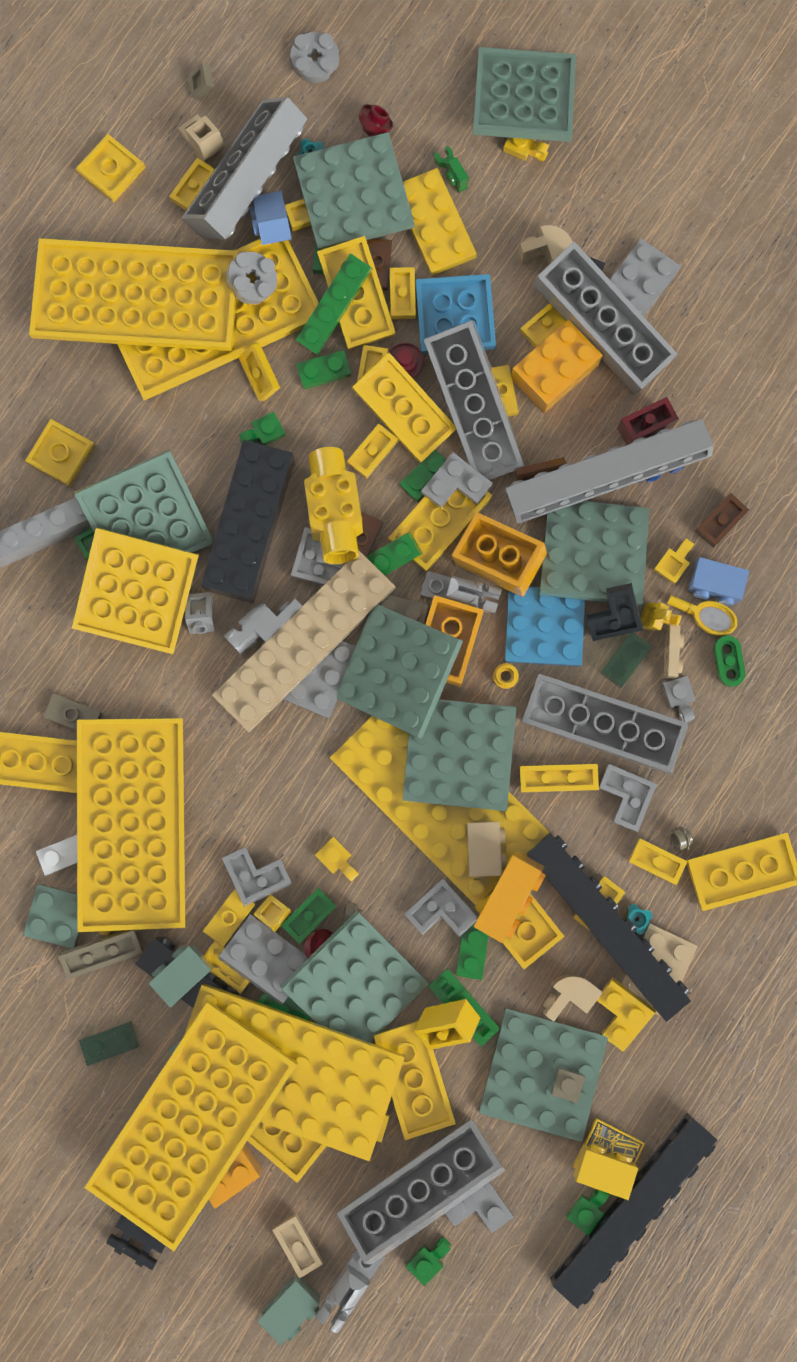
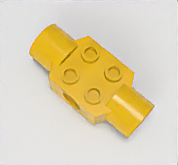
(333, 505)

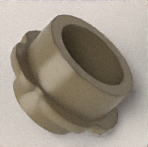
(681, 839)
(349, 911)

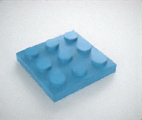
(452, 302)
(544, 629)

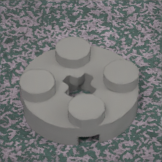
(313, 43)
(261, 267)

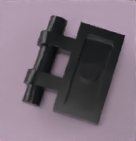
(122, 1246)

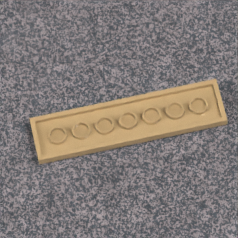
(303, 642)

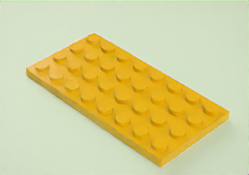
(133, 295)
(281, 314)
(377, 765)
(130, 824)
(339, 1081)
(191, 1125)

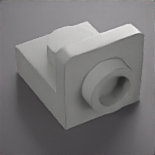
(199, 613)

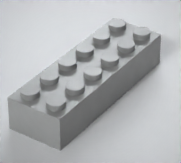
(245, 168)
(604, 317)
(420, 1192)

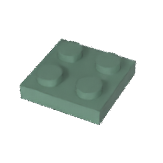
(53, 917)

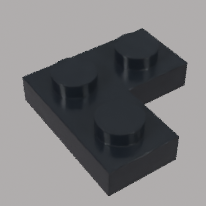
(622, 617)

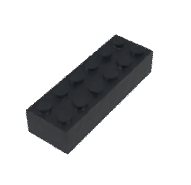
(248, 521)

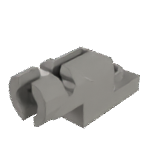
(461, 591)
(260, 623)
(347, 1290)

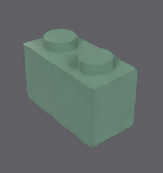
(180, 975)
(289, 1309)

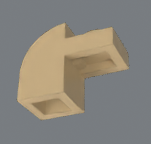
(202, 137)
(550, 242)
(573, 989)

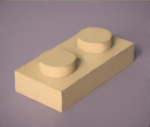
(673, 642)
(297, 1245)

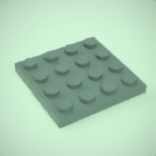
(524, 94)
(353, 191)
(147, 504)
(593, 550)
(398, 670)
(462, 757)
(355, 981)
(525, 1070)

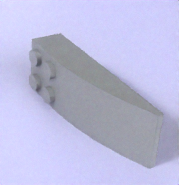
(474, 400)
(605, 724)

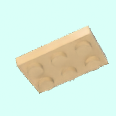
(670, 948)

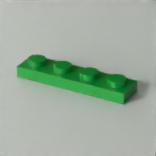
(334, 304)

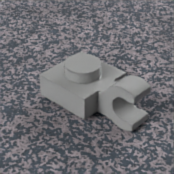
(679, 695)

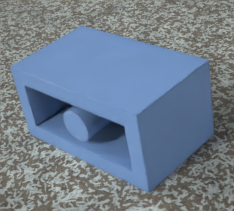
(270, 218)
(717, 581)

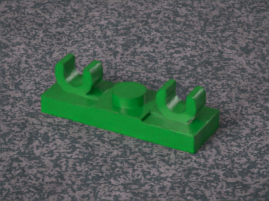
(449, 989)

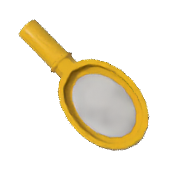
(708, 615)

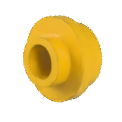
(505, 667)

